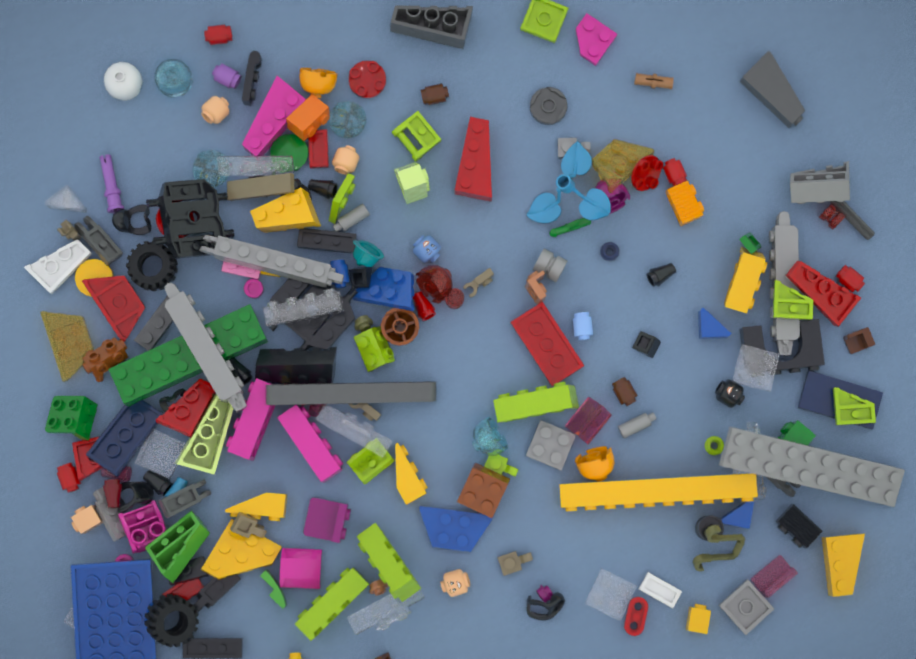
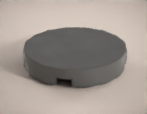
(548, 105)

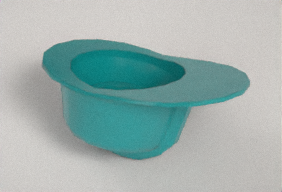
(366, 253)

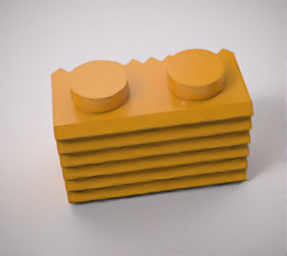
(685, 203)

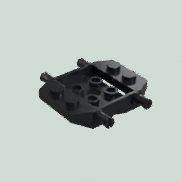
(176, 216)
(333, 327)

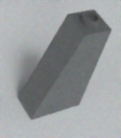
(772, 88)

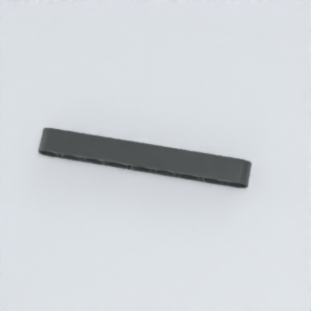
(350, 393)

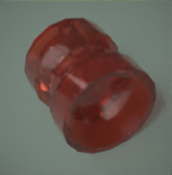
(828, 213)
(455, 299)

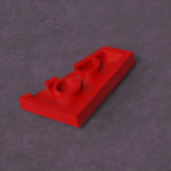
(189, 409)

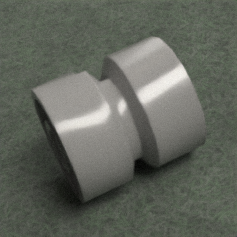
(550, 265)

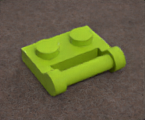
(421, 131)

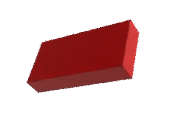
(319, 149)
(186, 590)

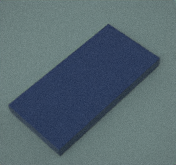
(818, 395)
(124, 436)

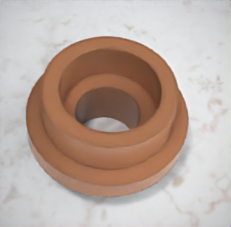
(378, 587)

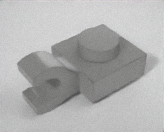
(565, 143)

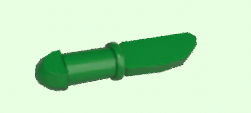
(579, 223)

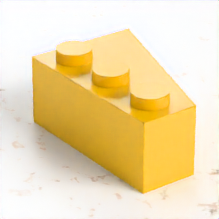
(286, 212)
(745, 281)
(842, 562)

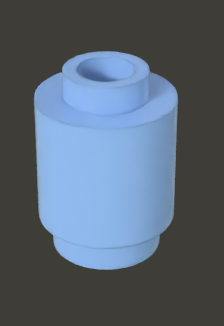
(582, 326)

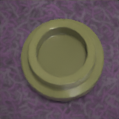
(363, 323)

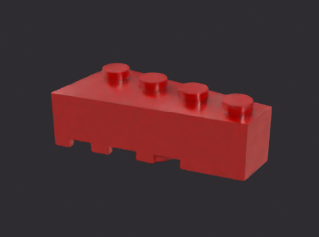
(475, 163)

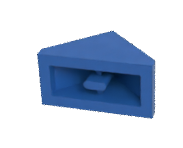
(710, 327)
(740, 515)

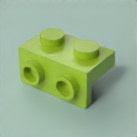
(374, 348)
(368, 464)

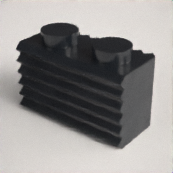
(798, 526)

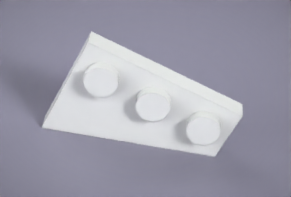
(57, 267)

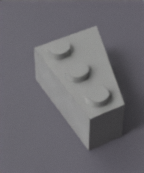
(822, 185)

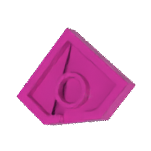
(593, 38)

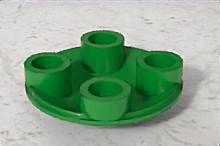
(291, 146)

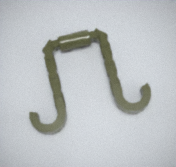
(713, 537)

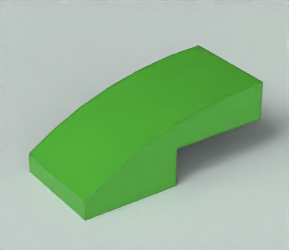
(277, 594)

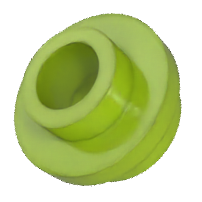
(720, 445)

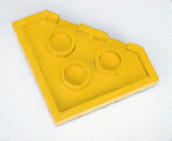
(239, 554)

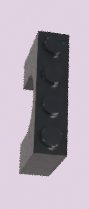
(810, 349)

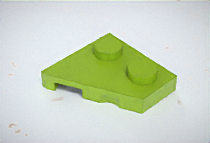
(341, 198)
(790, 303)
(852, 409)

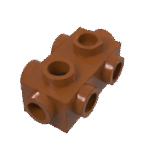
(105, 357)

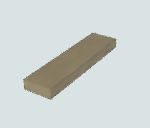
(260, 187)

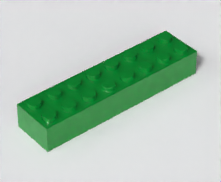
(175, 362)

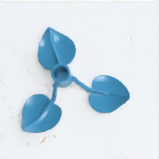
(595, 203)

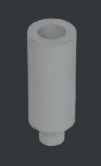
(351, 218)
(636, 424)

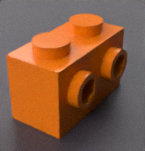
(308, 117)

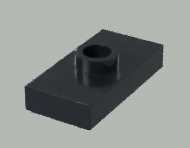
(191, 571)

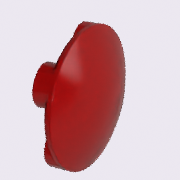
(367, 79)
(646, 173)

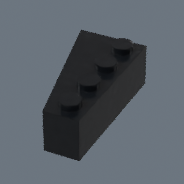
(296, 366)

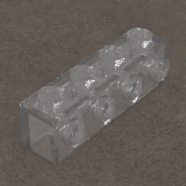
(304, 308)

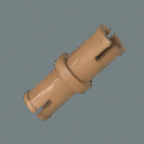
(653, 81)

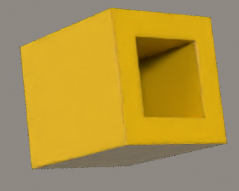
(698, 619)

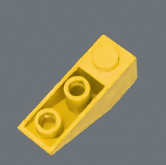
(406, 479)
(263, 505)

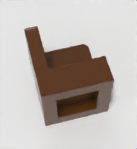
(859, 340)

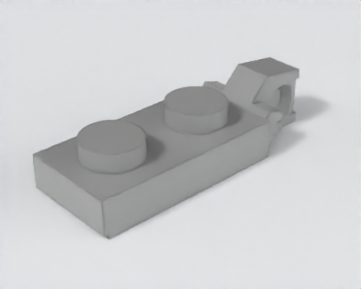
(108, 516)

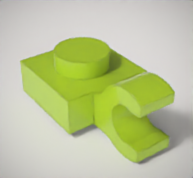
(499, 465)

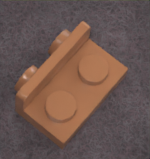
(536, 290)

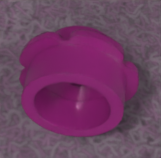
(544, 593)

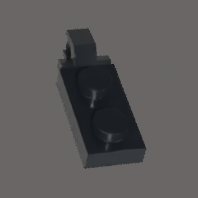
(214, 591)

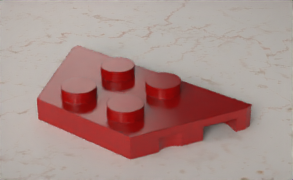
(117, 302)

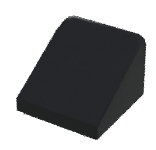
(360, 277)
(646, 344)

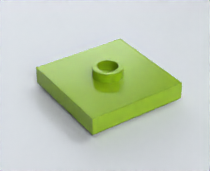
(544, 19)

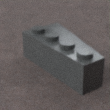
(433, 23)

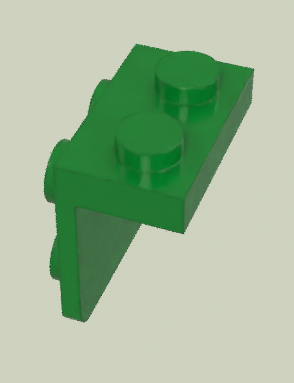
(71, 416)

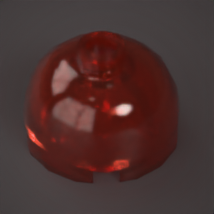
(435, 282)

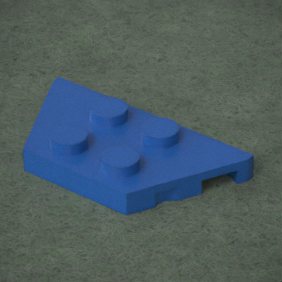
(389, 289)
(453, 528)

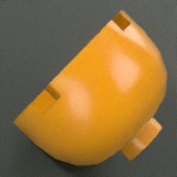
(317, 81)
(596, 464)

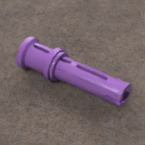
(112, 192)

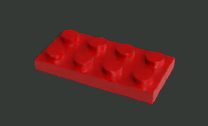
(547, 344)

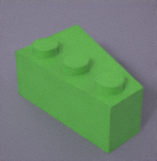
(178, 545)

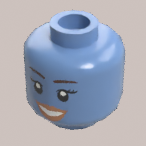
(426, 249)

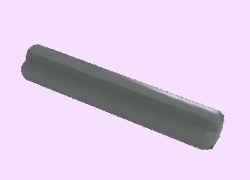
(854, 219)

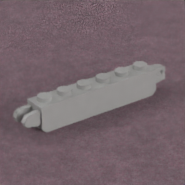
(783, 257)
(272, 261)
(204, 348)

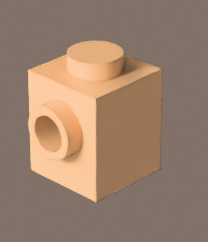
(86, 519)

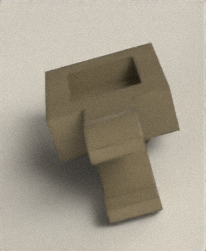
(69, 231)
(483, 279)
(369, 412)
(245, 525)
(512, 562)

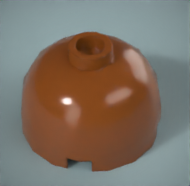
(400, 326)

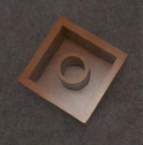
(483, 490)

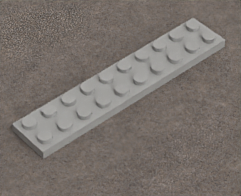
(811, 466)

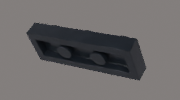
(326, 240)
(213, 648)

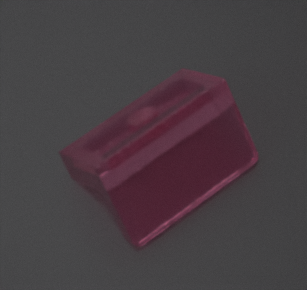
(588, 420)
(773, 576)

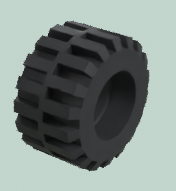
(137, 259)
(184, 627)

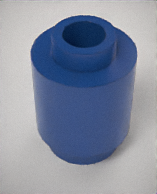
(341, 268)

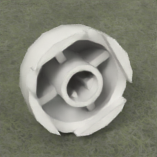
(123, 81)

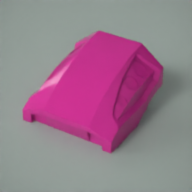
(142, 526)
(300, 568)

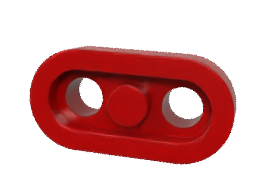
(637, 616)

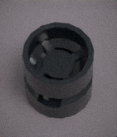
(704, 523)

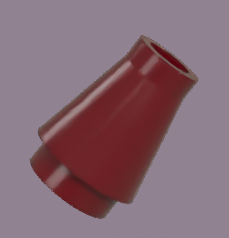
(112, 491)

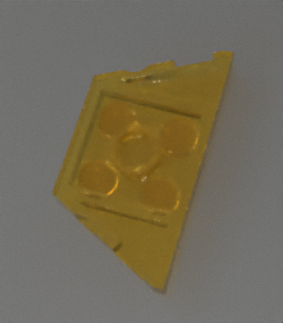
(617, 162)
(68, 341)

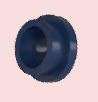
(609, 245)

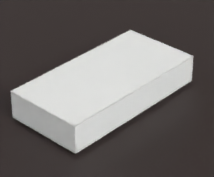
(660, 590)

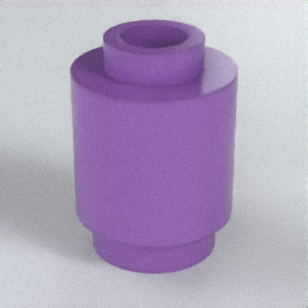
(226, 76)

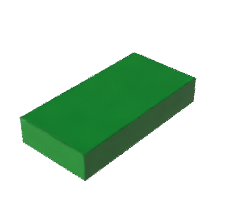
(750, 243)

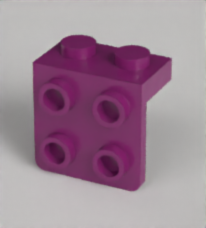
(326, 520)

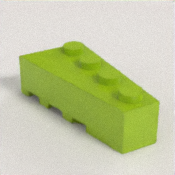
(535, 403)
(388, 562)
(329, 606)

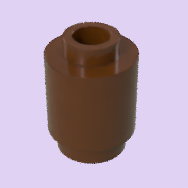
(434, 94)
(624, 391)

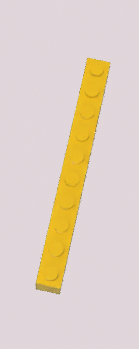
(658, 490)

